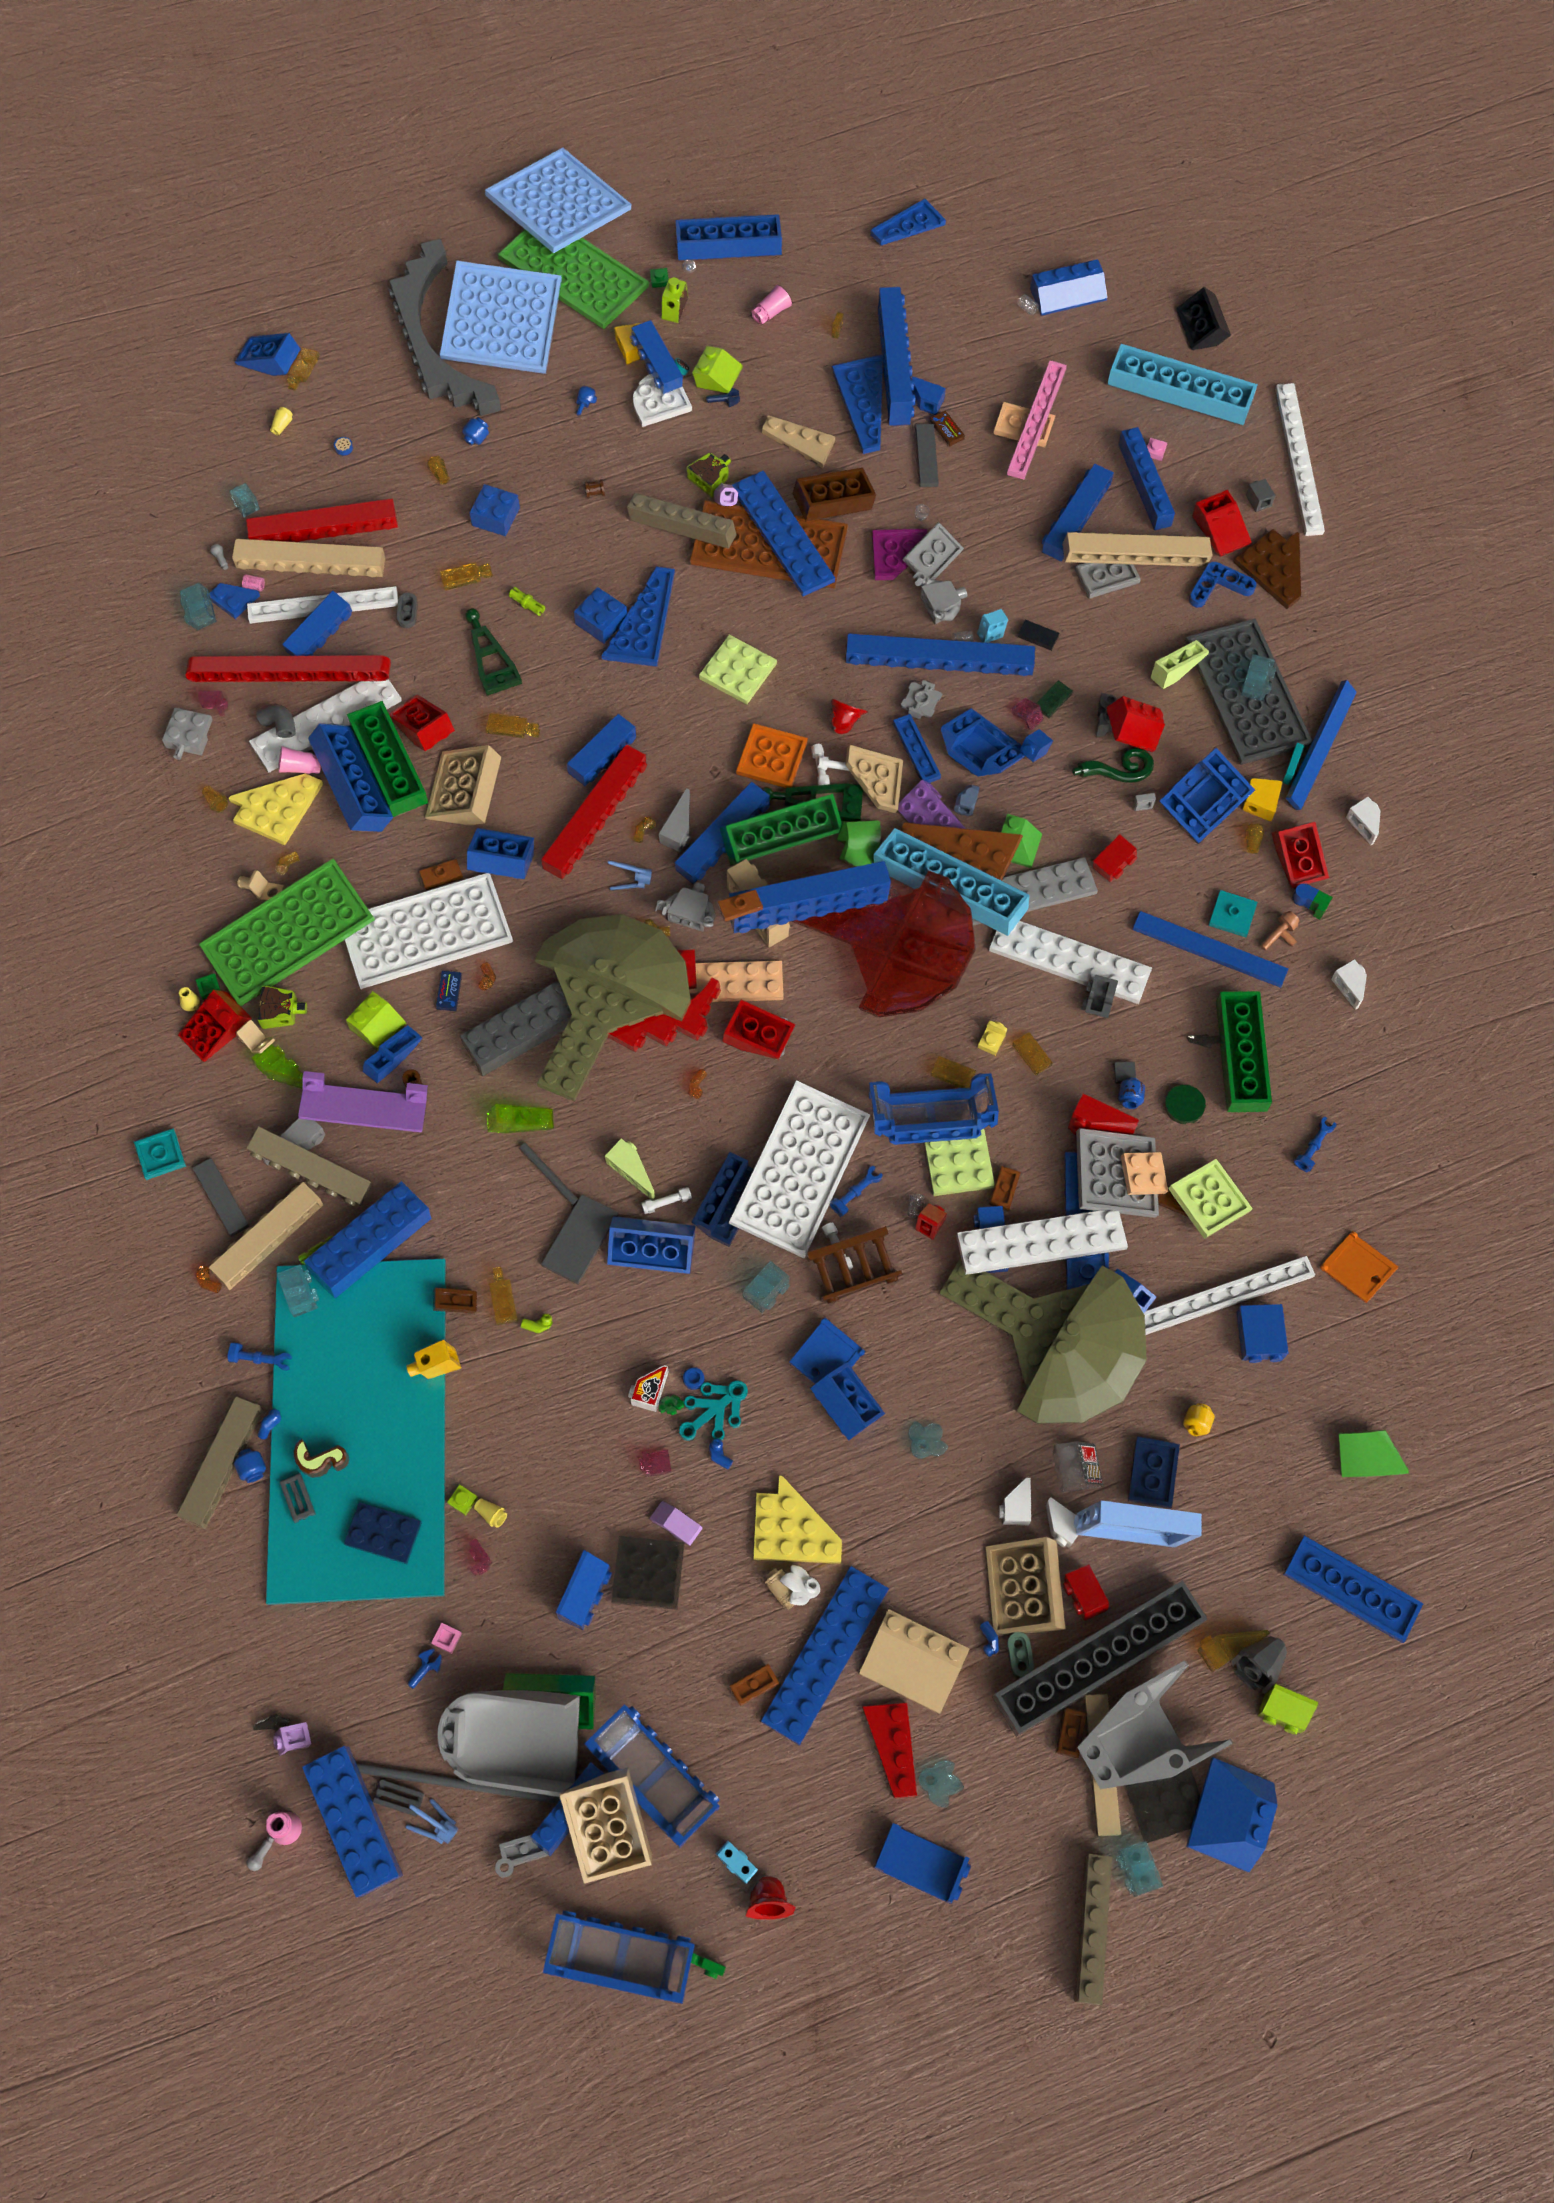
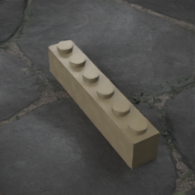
(681, 520)
(309, 1166)
(218, 1464)
(1093, 1929)

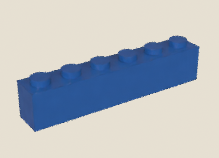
(1146, 478)
(1078, 509)
(710, 845)

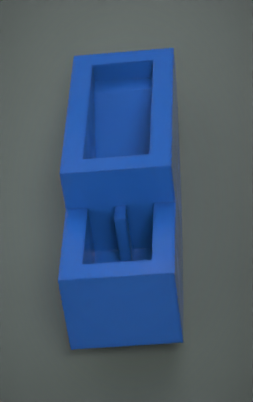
(391, 1054)

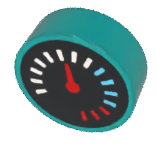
(682, 366)

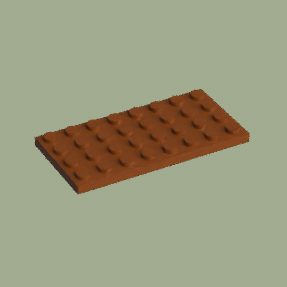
(753, 555)

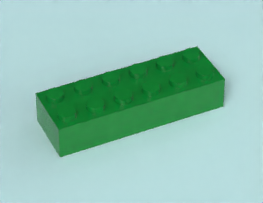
(387, 758)
(781, 829)
(1243, 1051)

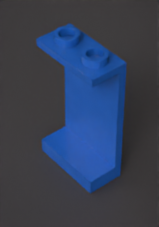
(922, 1864)

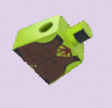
(675, 293)
(709, 472)
(279, 1007)

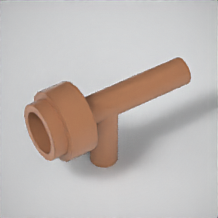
(1288, 921)

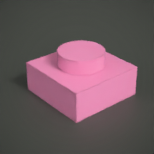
(1156, 448)
(446, 1638)

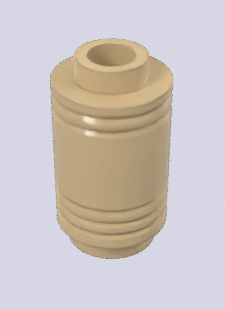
(778, 1589)

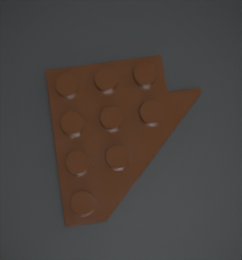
(1275, 566)

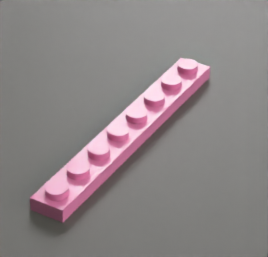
(1036, 420)

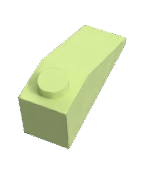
(1177, 664)
(627, 1163)

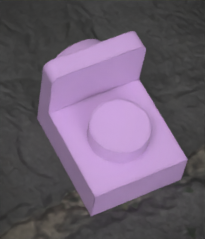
(291, 1738)

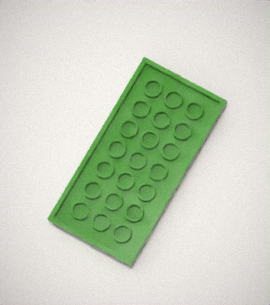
(590, 278)
(286, 932)

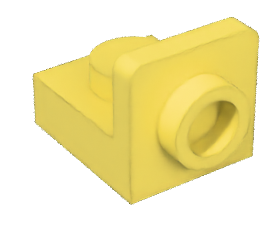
(992, 1037)

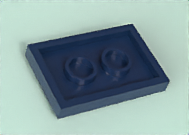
(1153, 1472)
(383, 1533)

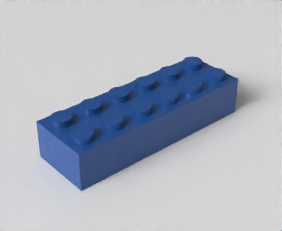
(728, 237)
(350, 778)
(368, 1239)
(352, 1821)

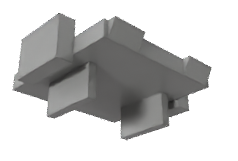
(921, 699)

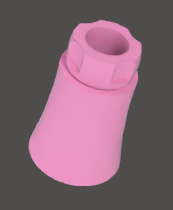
(771, 305)
(297, 762)
(290, 1830)

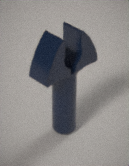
(727, 397)

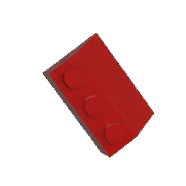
(1136, 723)

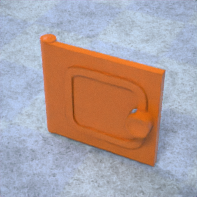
(1355, 1264)

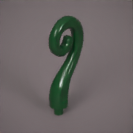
(1091, 768)

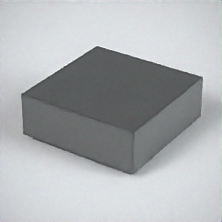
(1124, 1070)

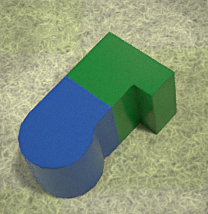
(1312, 898)

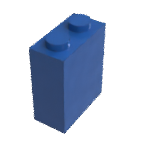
(1262, 1333)

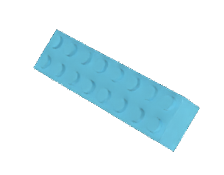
(1182, 384)
(988, 897)

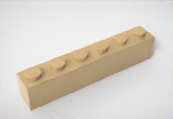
(265, 1235)

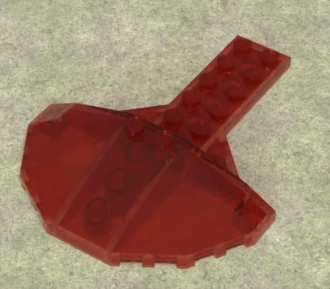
(907, 947)

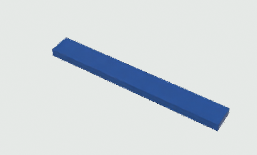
(1321, 745)
(1210, 949)

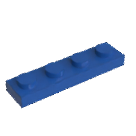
(916, 749)

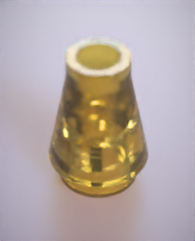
(438, 469)
(215, 799)
(1254, 837)

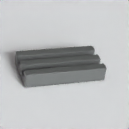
(303, 1515)
(380, 1791)

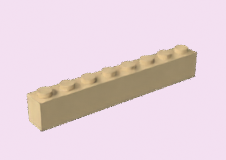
(1137, 549)
(309, 557)

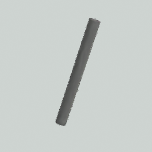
(549, 1174)

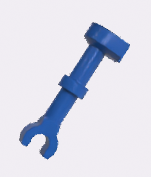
(1304, 1161)
(839, 1205)
(235, 1353)

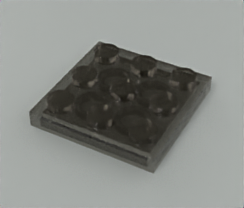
(648, 1572)
(1164, 1805)

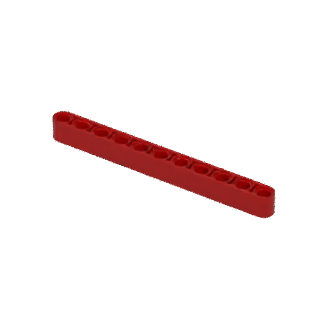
(287, 668)

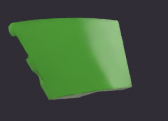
(860, 842)
(1369, 1454)

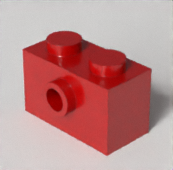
(1115, 858)
(1086, 1592)

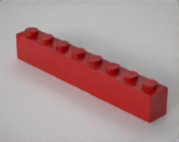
(324, 522)
(594, 812)

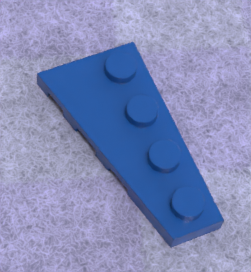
(909, 222)

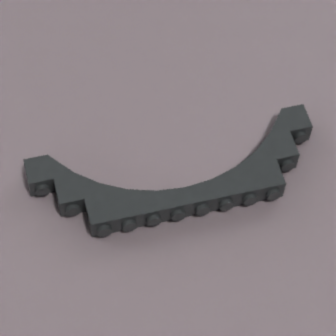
(437, 375)

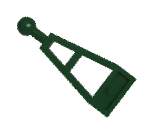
(500, 679)
(851, 797)

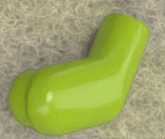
(538, 1326)

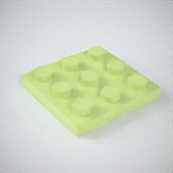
(738, 669)
(959, 1165)
(1210, 1198)

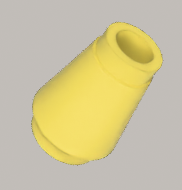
(281, 420)
(188, 999)
(492, 1513)

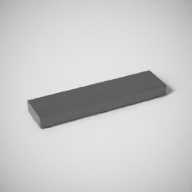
(927, 455)
(221, 1197)

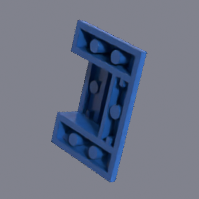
(980, 744)
(1206, 795)
(1233, 1816)

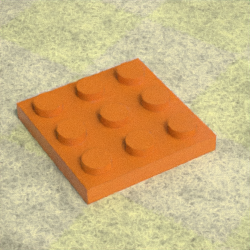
(772, 756)

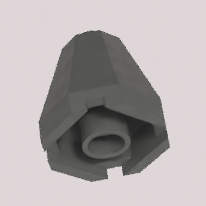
(1261, 1663)

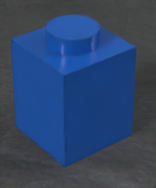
(1036, 745)

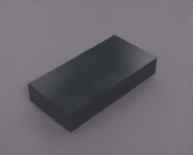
(1038, 635)

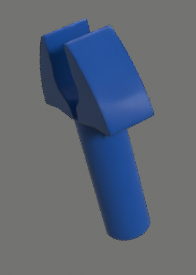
(425, 1667)

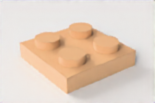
(1144, 1173)

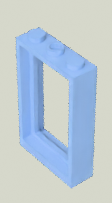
(1138, 1524)

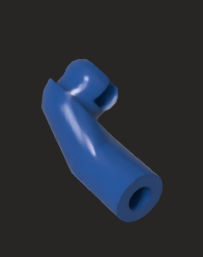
(268, 1423)

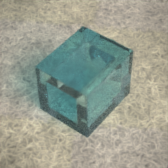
(244, 500)

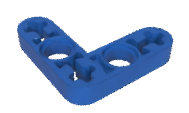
(1214, 579)

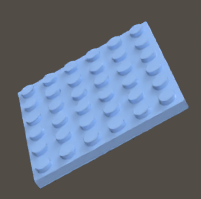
(558, 200)
(500, 317)

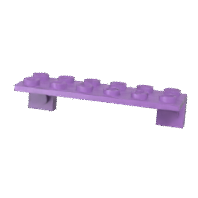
(925, 807)
(362, 1106)

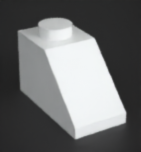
(1366, 819)
(1351, 982)
(1017, 1505)
(1061, 1523)

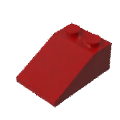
(422, 722)
(1301, 854)
(757, 1031)
(1099, 1116)

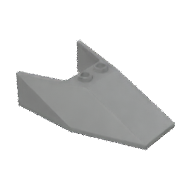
(1138, 1740)

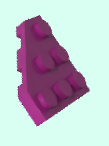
(891, 548)

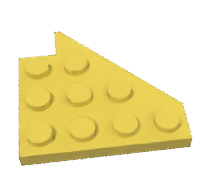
(276, 807)
(792, 1530)

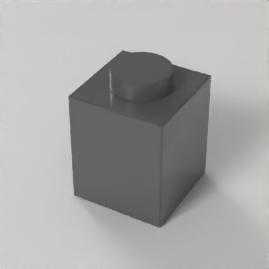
(1260, 495)

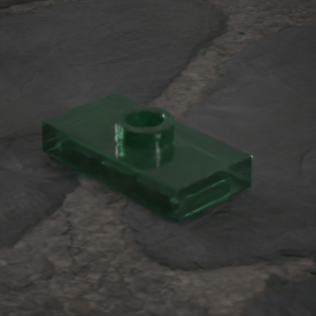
(1054, 698)

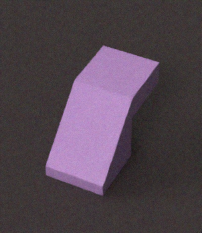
(676, 1523)

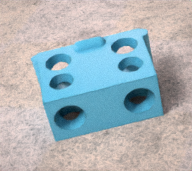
(992, 626)
(736, 1862)

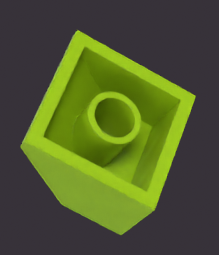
(716, 370)
(375, 1021)
(1287, 1709)

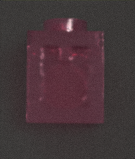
(213, 699)
(1029, 712)
(655, 1463)
(478, 1553)

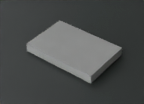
(933, 552)
(1106, 578)

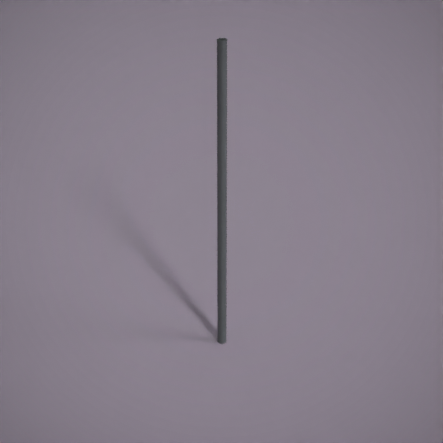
(450, 1782)

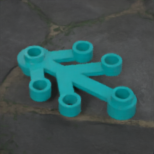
(716, 1407)

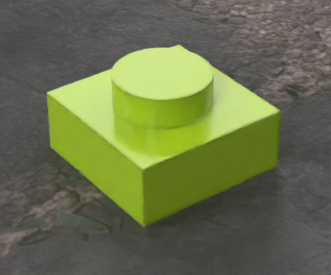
(462, 1500)

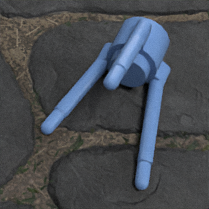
(642, 875)
(444, 1830)

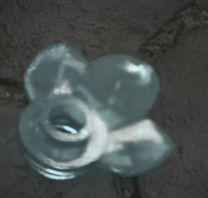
(927, 1437)
(944, 1783)

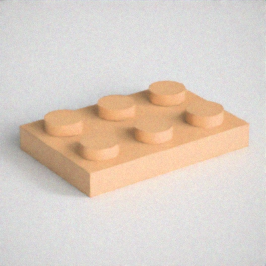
(1012, 422)

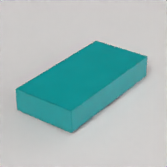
(1293, 764)

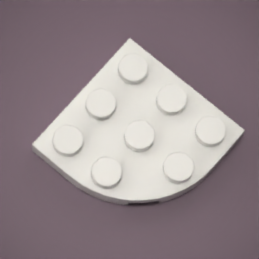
(654, 406)

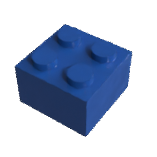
(494, 510)
(600, 615)

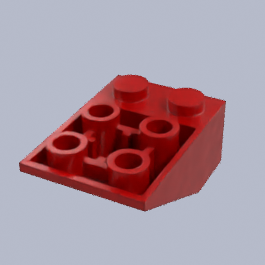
(1222, 522)
(214, 1024)

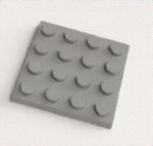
(1102, 1175)

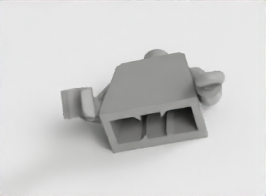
(940, 597)
(689, 908)

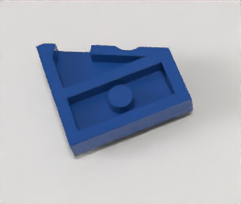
(233, 598)

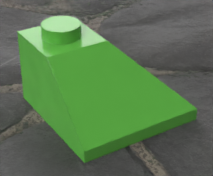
(1029, 843)

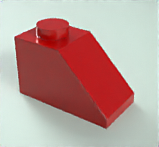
(931, 1220)

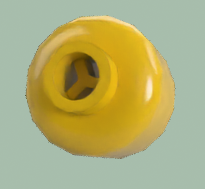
(1199, 1419)

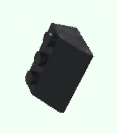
(1203, 320)

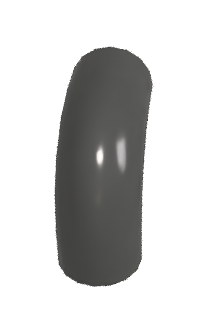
(280, 716)

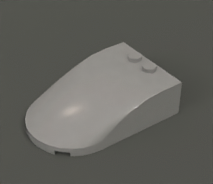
(513, 1739)

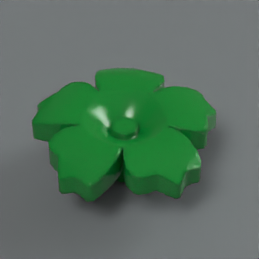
(670, 1404)

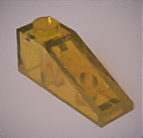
(1225, 1647)

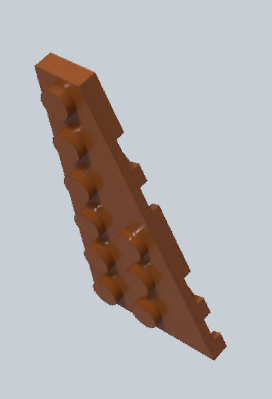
(981, 849)

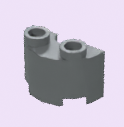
(1104, 724)
(1100, 996)

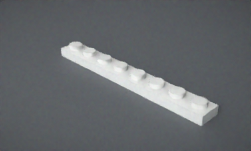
(305, 606)

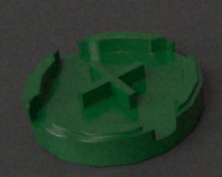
(1185, 1104)

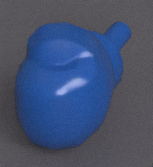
(585, 396)

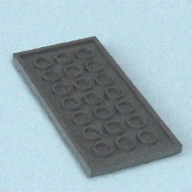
(1253, 726)

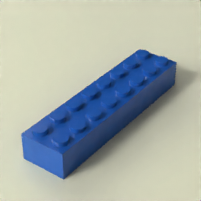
(896, 356)
(816, 896)

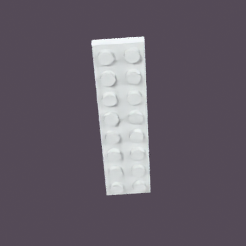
(331, 711)
(1071, 959)
(1041, 1241)

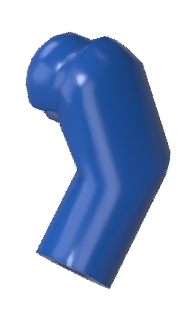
(717, 1454)
(992, 1637)

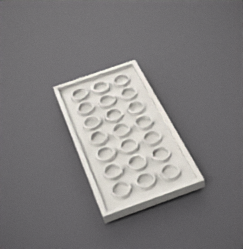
(429, 931)
(799, 1169)

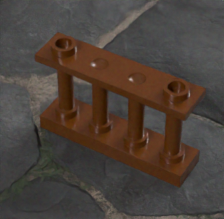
(838, 1251)

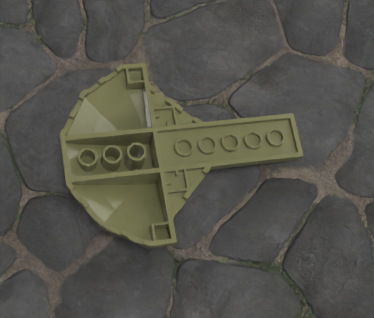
(611, 977)
(1073, 1345)

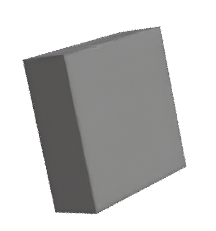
(1144, 802)

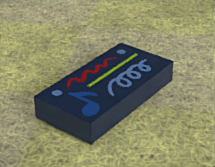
(449, 991)

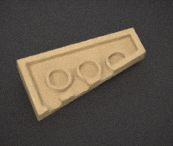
(809, 442)

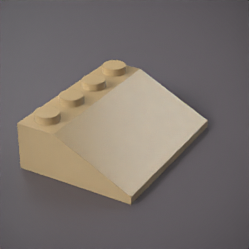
(464, 785)
(1025, 1587)
(914, 1661)
(606, 1826)

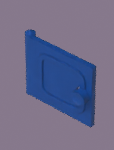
(825, 1351)

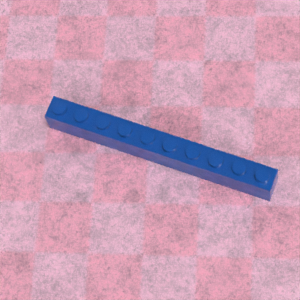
(940, 654)

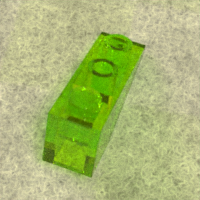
(278, 1067)
(515, 1119)

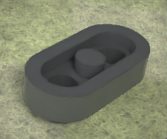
(407, 611)

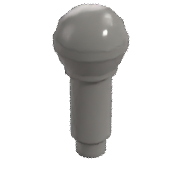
(217, 551)
(255, 1861)

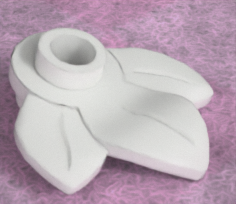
(801, 1585)

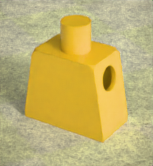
(622, 337)
(1264, 798)
(434, 1360)

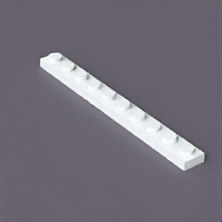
(1299, 459)
(1228, 1294)

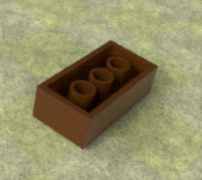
(834, 494)

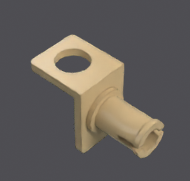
(259, 885)
(253, 1037)

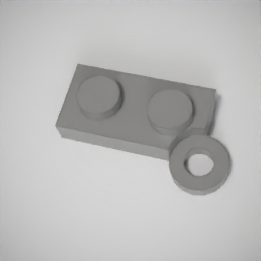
(517, 1853)

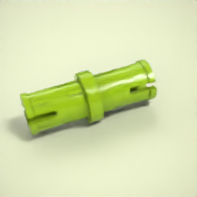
(527, 601)

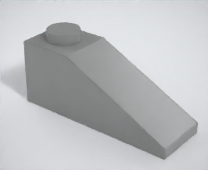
(676, 829)
(304, 1134)

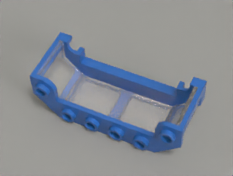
(934, 1114)
(658, 1780)
(619, 1957)

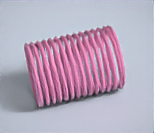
(252, 580)

